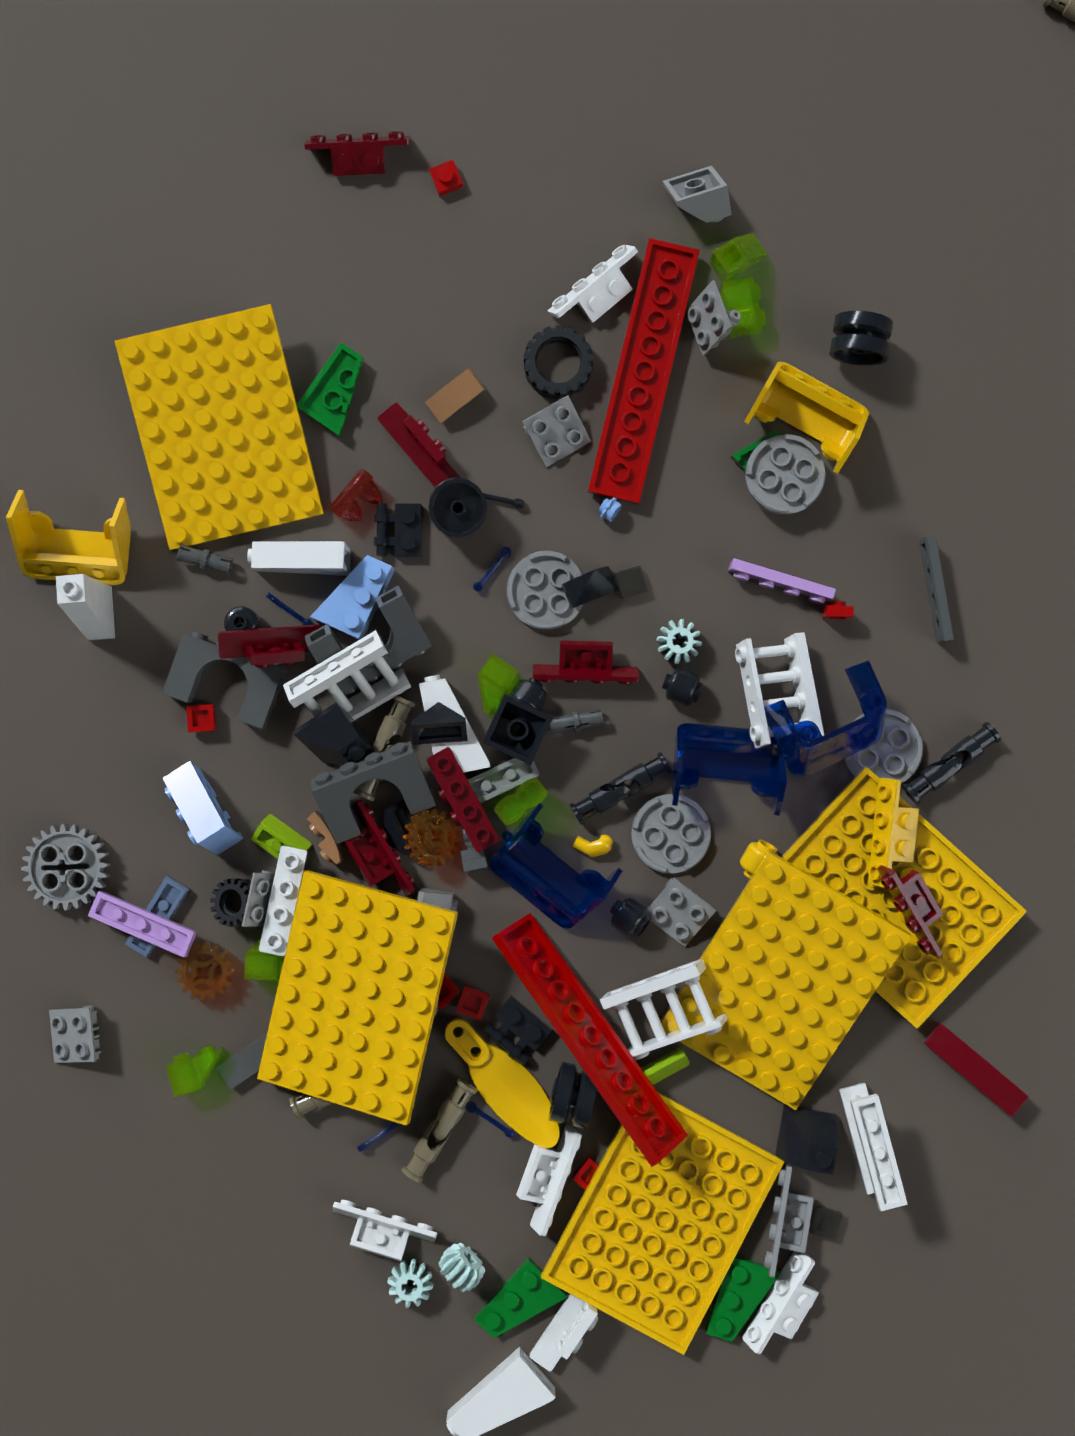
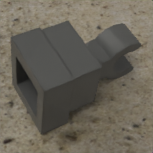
(472, 860)

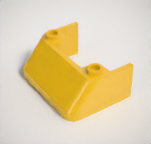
(812, 409)
(59, 552)

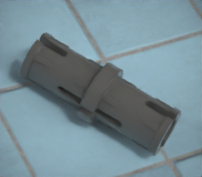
(204, 559)
(576, 721)

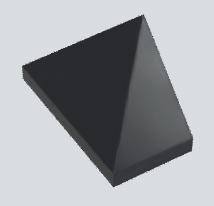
(589, 586)
(439, 725)
(394, 826)

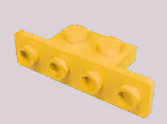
(893, 830)

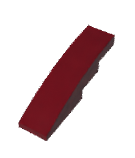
(976, 1070)

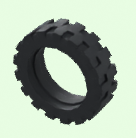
(554, 335)

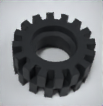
(223, 901)

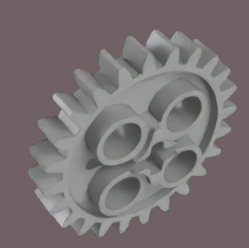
(66, 890)

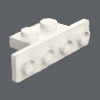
(600, 289)
(283, 900)
(546, 1177)
(382, 1234)
(784, 1305)
(564, 1332)

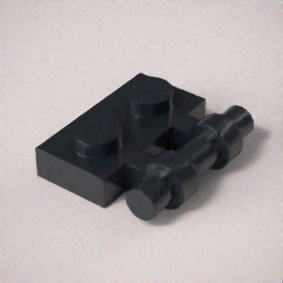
(407, 530)
(523, 1024)

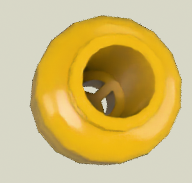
(753, 856)

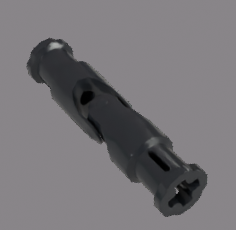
(940, 772)
(615, 791)

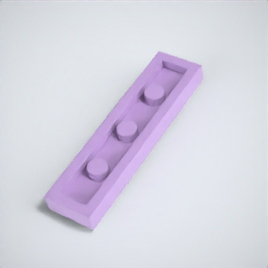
(792, 585)
(142, 923)

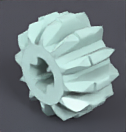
(676, 650)
(461, 1267)
(420, 1285)

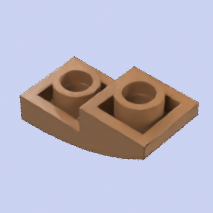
(455, 395)
(330, 850)

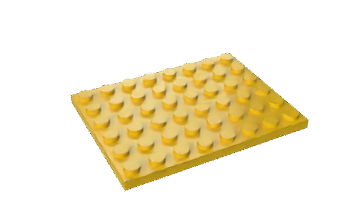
(219, 426)
(972, 904)
(789, 976)
(357, 996)
(664, 1235)

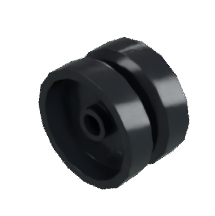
(861, 338)
(473, 510)
(574, 1095)

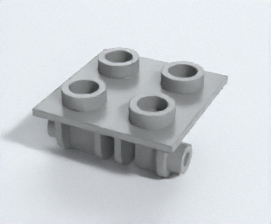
(710, 318)
(556, 431)
(258, 899)
(679, 911)
(74, 1035)

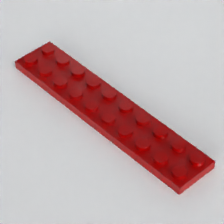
(643, 371)
(590, 1039)

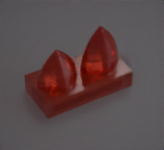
(360, 486)

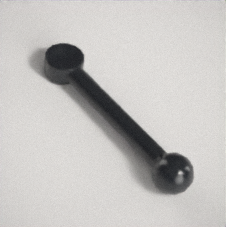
(518, 503)

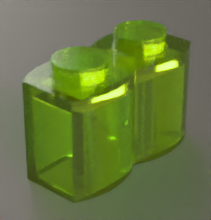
(743, 297)
(515, 806)

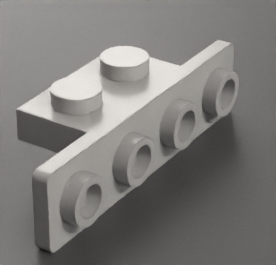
(791, 1223)

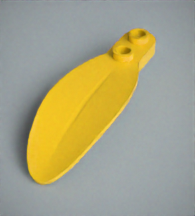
(505, 1085)

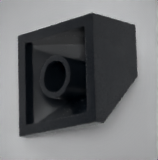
(517, 729)
(334, 736)
(808, 1139)

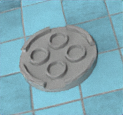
(785, 474)
(537, 591)
(895, 754)
(670, 835)

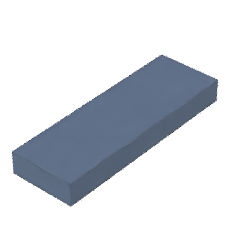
(164, 903)

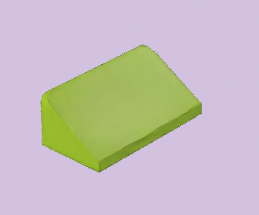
(274, 833)
(666, 1065)

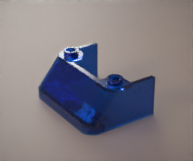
(808, 750)
(727, 755)
(546, 878)

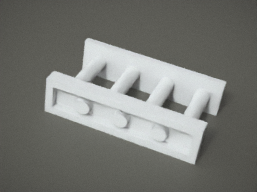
(345, 664)
(799, 675)
(664, 982)
(873, 1146)

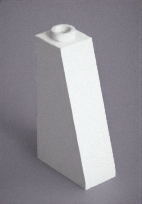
(301, 557)
(87, 605)
(467, 753)
(501, 1396)

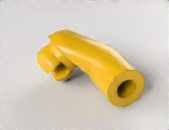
(593, 848)

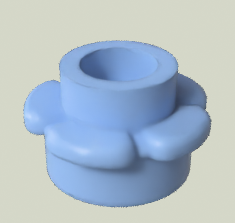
(609, 509)

